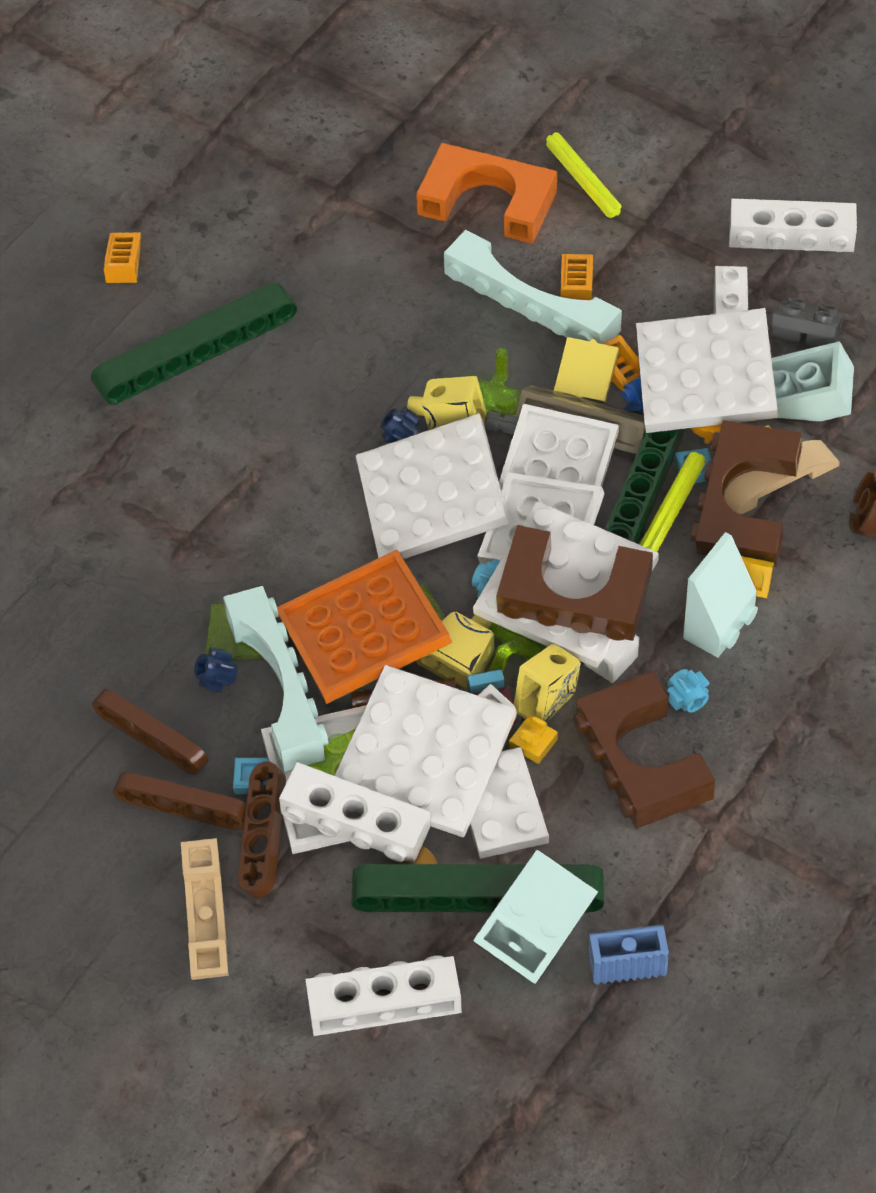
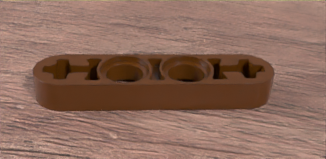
(150, 732)
(180, 800)
(258, 829)

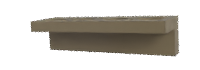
(630, 423)

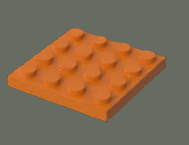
(362, 624)

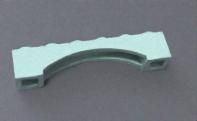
(472, 264)
(296, 732)

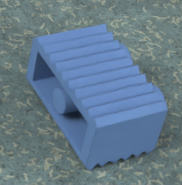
(628, 954)

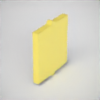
(586, 369)

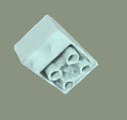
(535, 916)

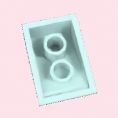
(814, 383)
(719, 599)

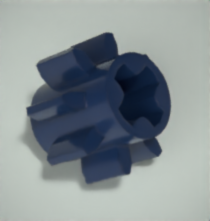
(399, 425)
(215, 669)

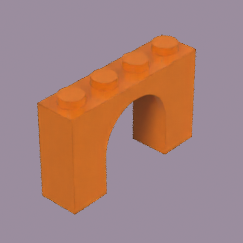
(460, 169)

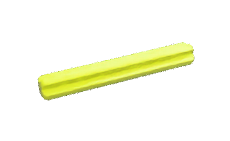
(583, 175)
(673, 501)

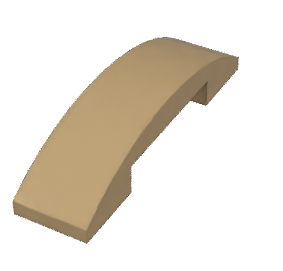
(747, 488)
(204, 909)

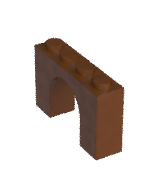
(737, 451)
(609, 612)
(643, 792)

